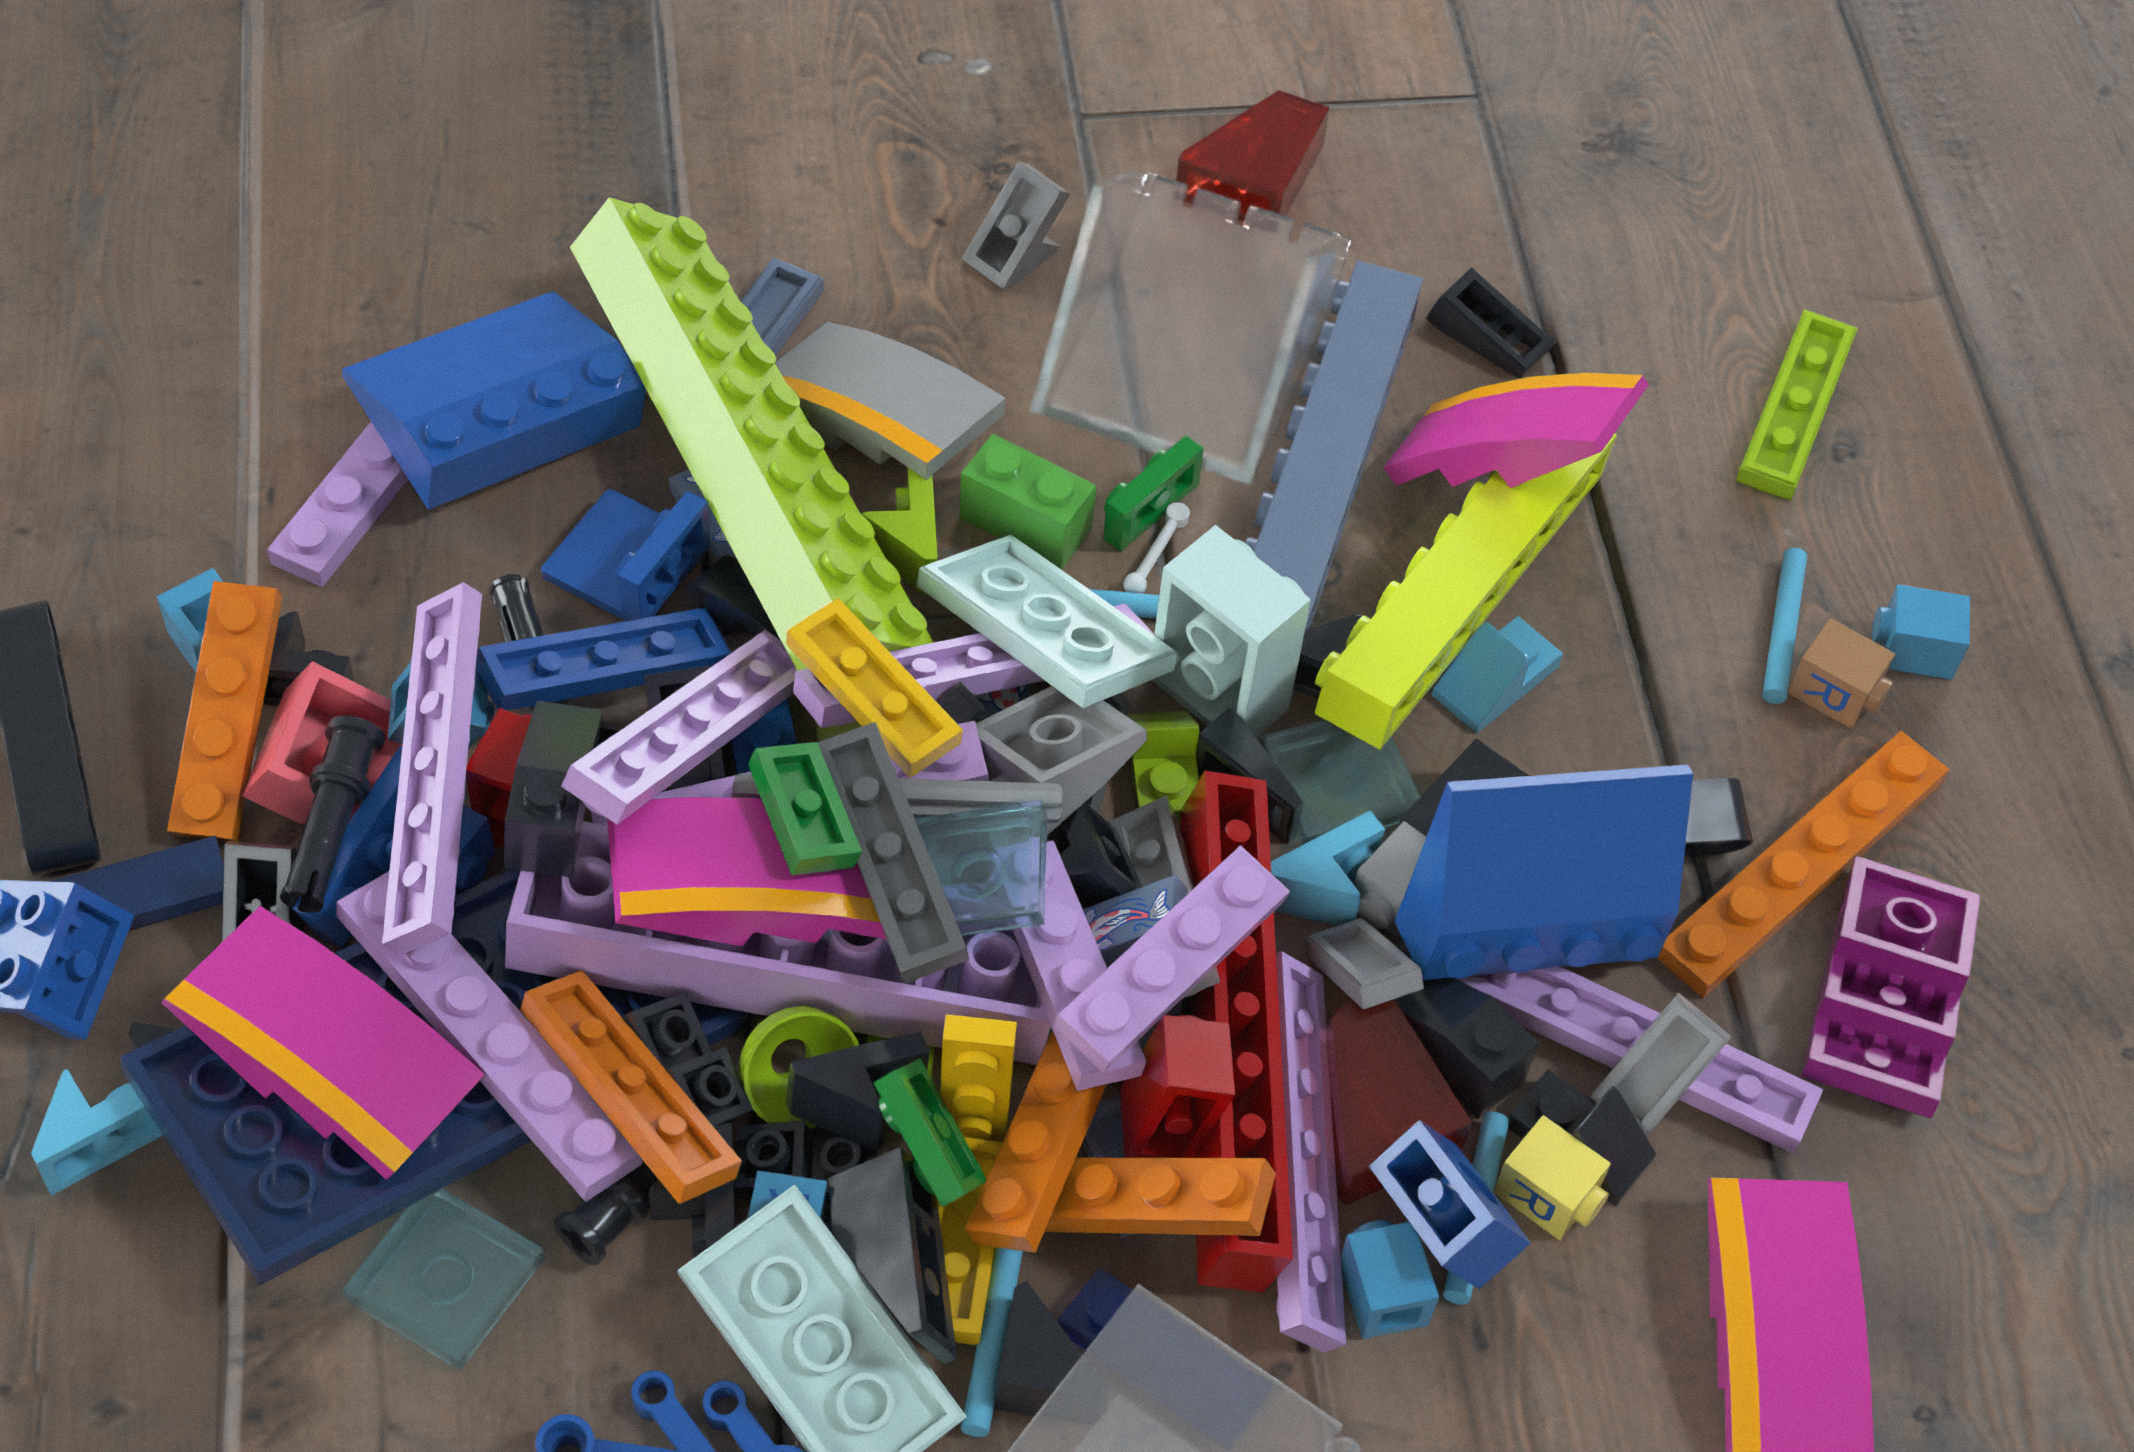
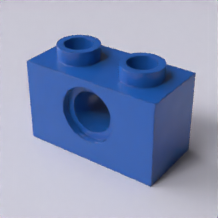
(1449, 1205)

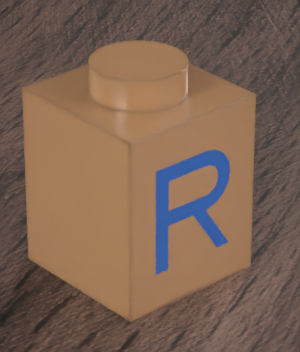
(1843, 674)

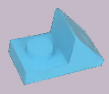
(1495, 672)
(1324, 870)
(86, 1139)

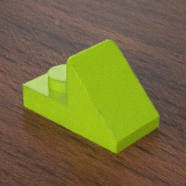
(908, 533)
(1166, 760)

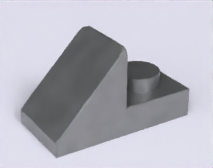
(1015, 229)

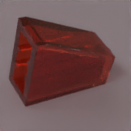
(1259, 154)
(1379, 1090)

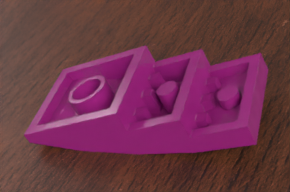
(1892, 987)

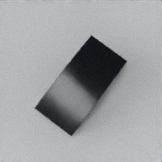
(730, 597)
(680, 1046)
(795, 1151)

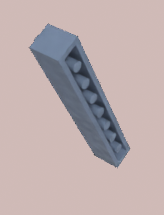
(1335, 427)

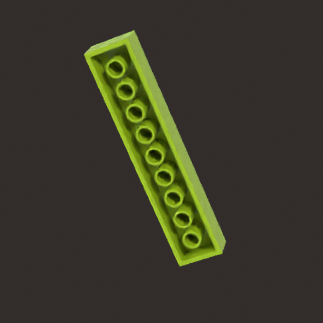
(740, 425)

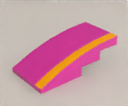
(1517, 427)
(721, 875)
(323, 1040)
(1789, 1316)

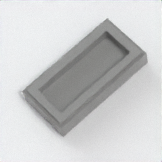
(1363, 963)
(1664, 1061)

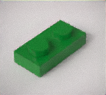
(1143, 501)
(804, 808)
(940, 1151)

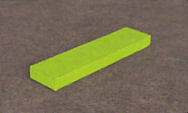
(1796, 405)

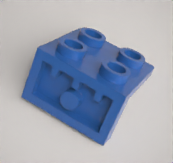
(629, 554)
(57, 952)

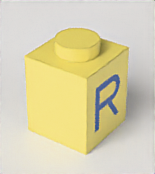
(1553, 1179)

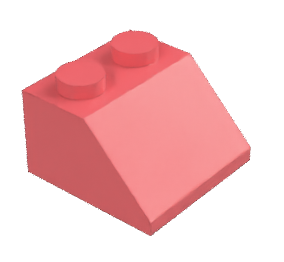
(299, 742)

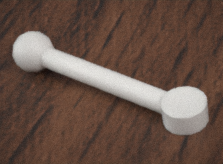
(1176, 517)

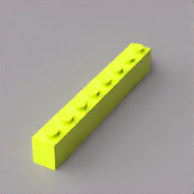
(1446, 598)

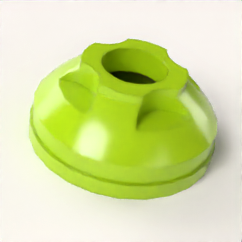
(765, 1087)

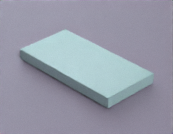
(1047, 620)
(818, 1335)

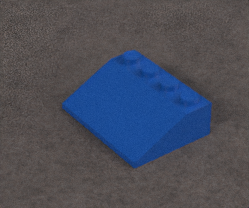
(498, 396)
(1548, 872)

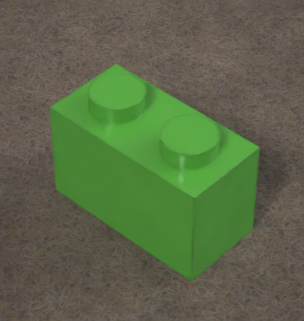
(1027, 497)

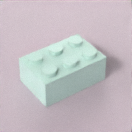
(1233, 632)

